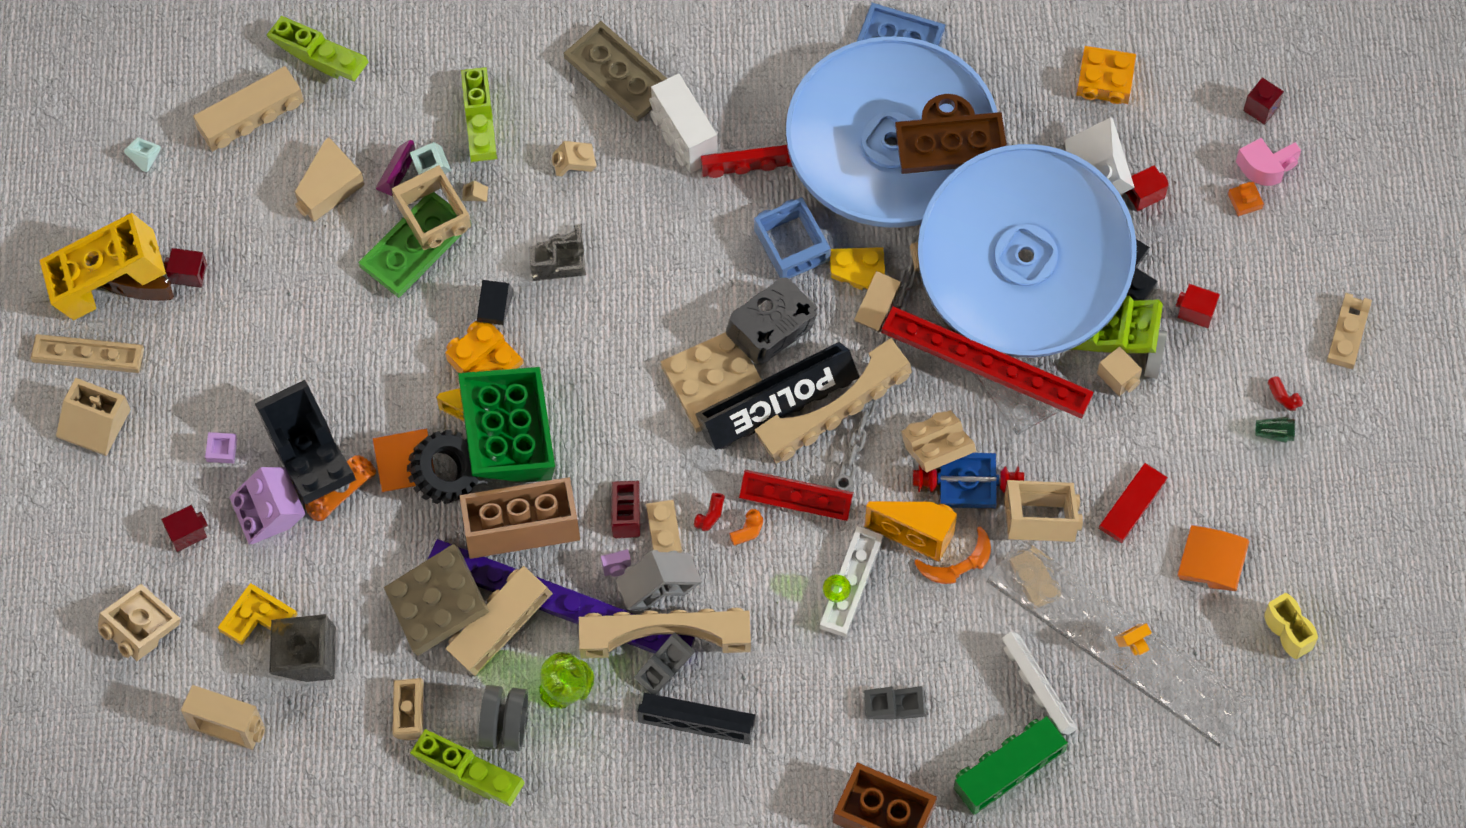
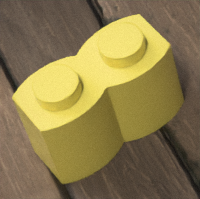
(1295, 631)

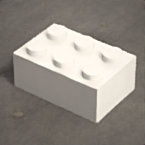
(682, 122)

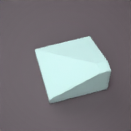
(142, 153)

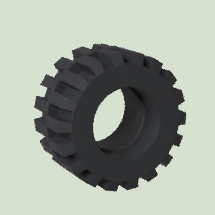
(423, 474)

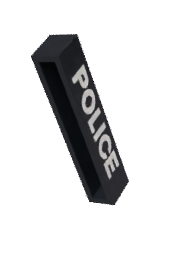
(777, 395)

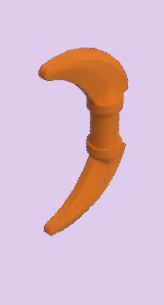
(948, 575)

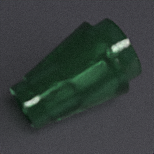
(1277, 429)

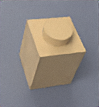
(1120, 372)

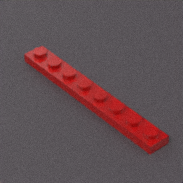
(987, 362)

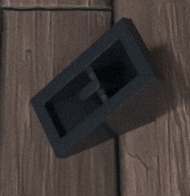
(494, 302)

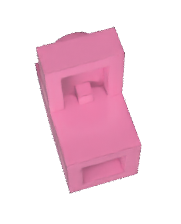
(1265, 167)

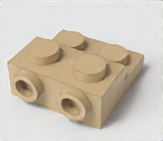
(937, 440)
(137, 622)

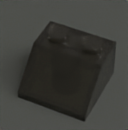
(303, 648)

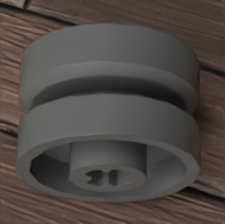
(503, 718)

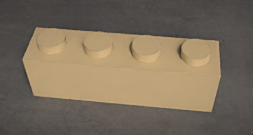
(248, 109)
(507, 614)

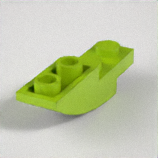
(317, 51)
(478, 114)
(466, 768)

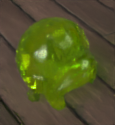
(565, 680)

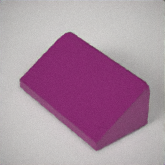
(396, 168)

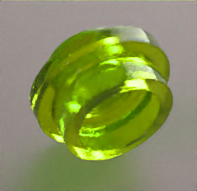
(836, 580)

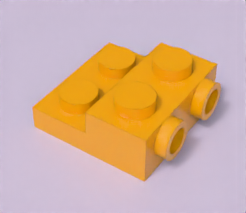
(1106, 75)
(482, 350)

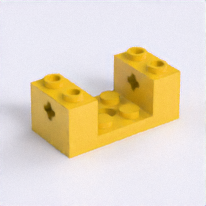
(122, 248)

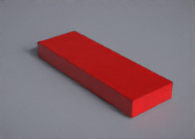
(1133, 503)

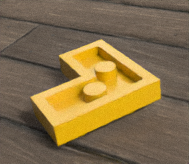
(250, 609)

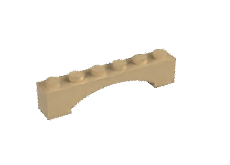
(786, 435)
(604, 633)

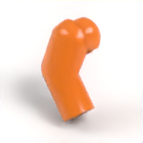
(750, 530)

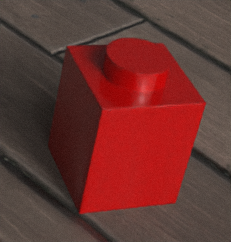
(1149, 188)
(1197, 305)

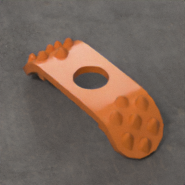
(323, 506)

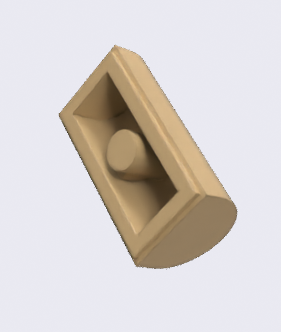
(408, 708)

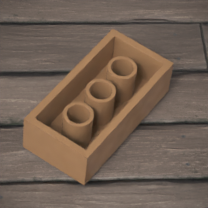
(519, 517)

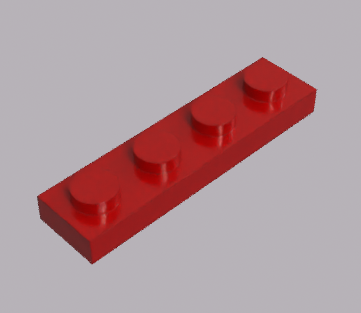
(745, 161)
(796, 495)

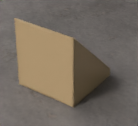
(475, 192)

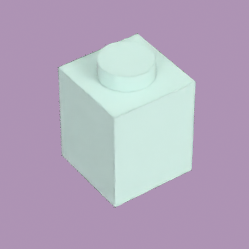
(430, 157)

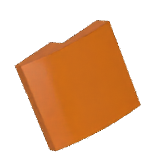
(392, 458)
(1213, 558)

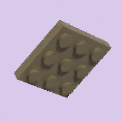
(436, 599)

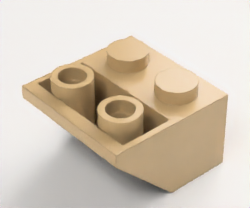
(92, 416)

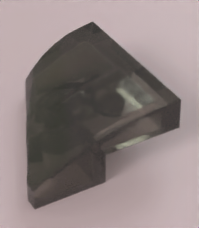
(559, 256)

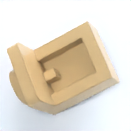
(573, 157)

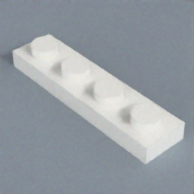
(856, 569)
(1033, 675)

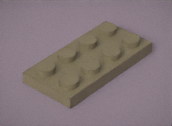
(615, 69)

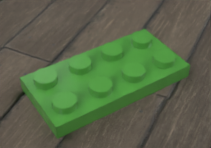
(398, 257)

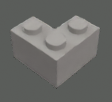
(658, 576)

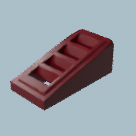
(625, 525)

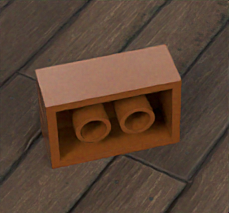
(882, 802)

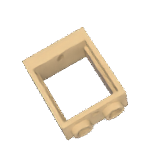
(422, 186)
(1046, 495)
(223, 717)

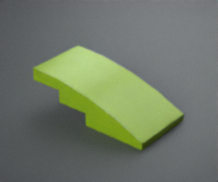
(1131, 328)

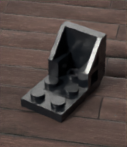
(304, 442)

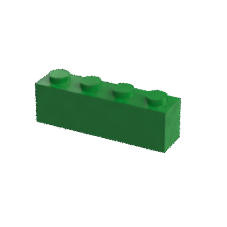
(1009, 765)

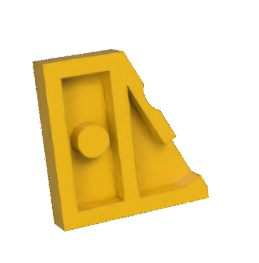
(857, 265)

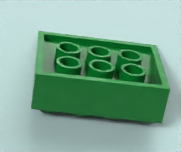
(507, 424)

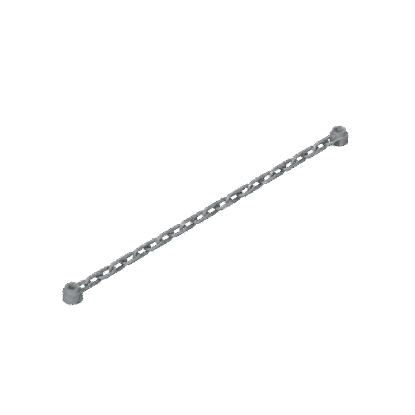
(864, 415)

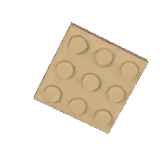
(709, 374)

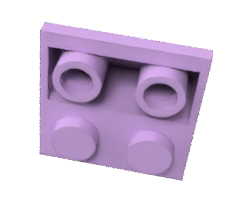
(267, 504)

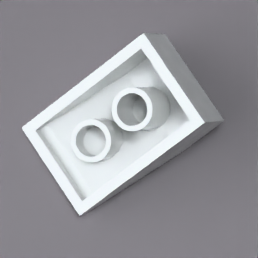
(1104, 151)

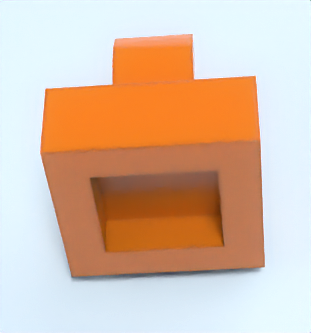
(1245, 198)

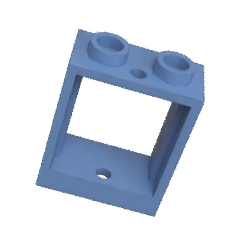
(800, 261)

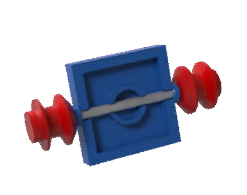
(967, 481)

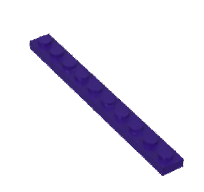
(562, 603)

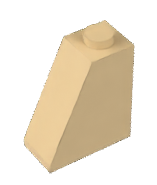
(327, 181)

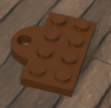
(947, 138)

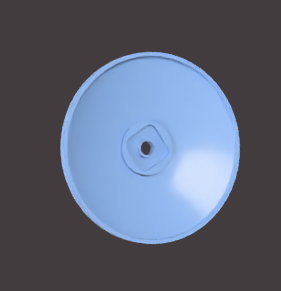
(851, 108)
(1038, 203)

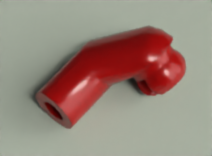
(1281, 395)
(713, 514)

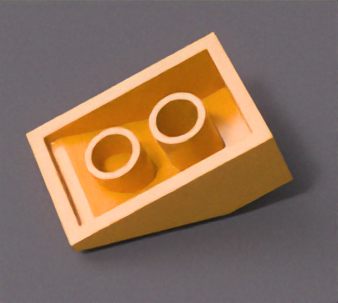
(916, 525)

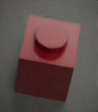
(1263, 101)
(185, 267)
(185, 527)

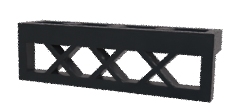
(696, 718)

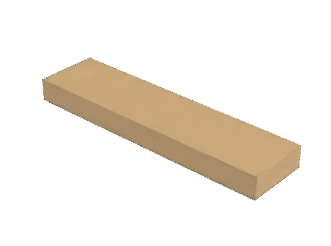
(87, 353)

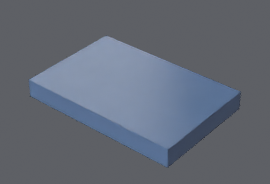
(889, 22)

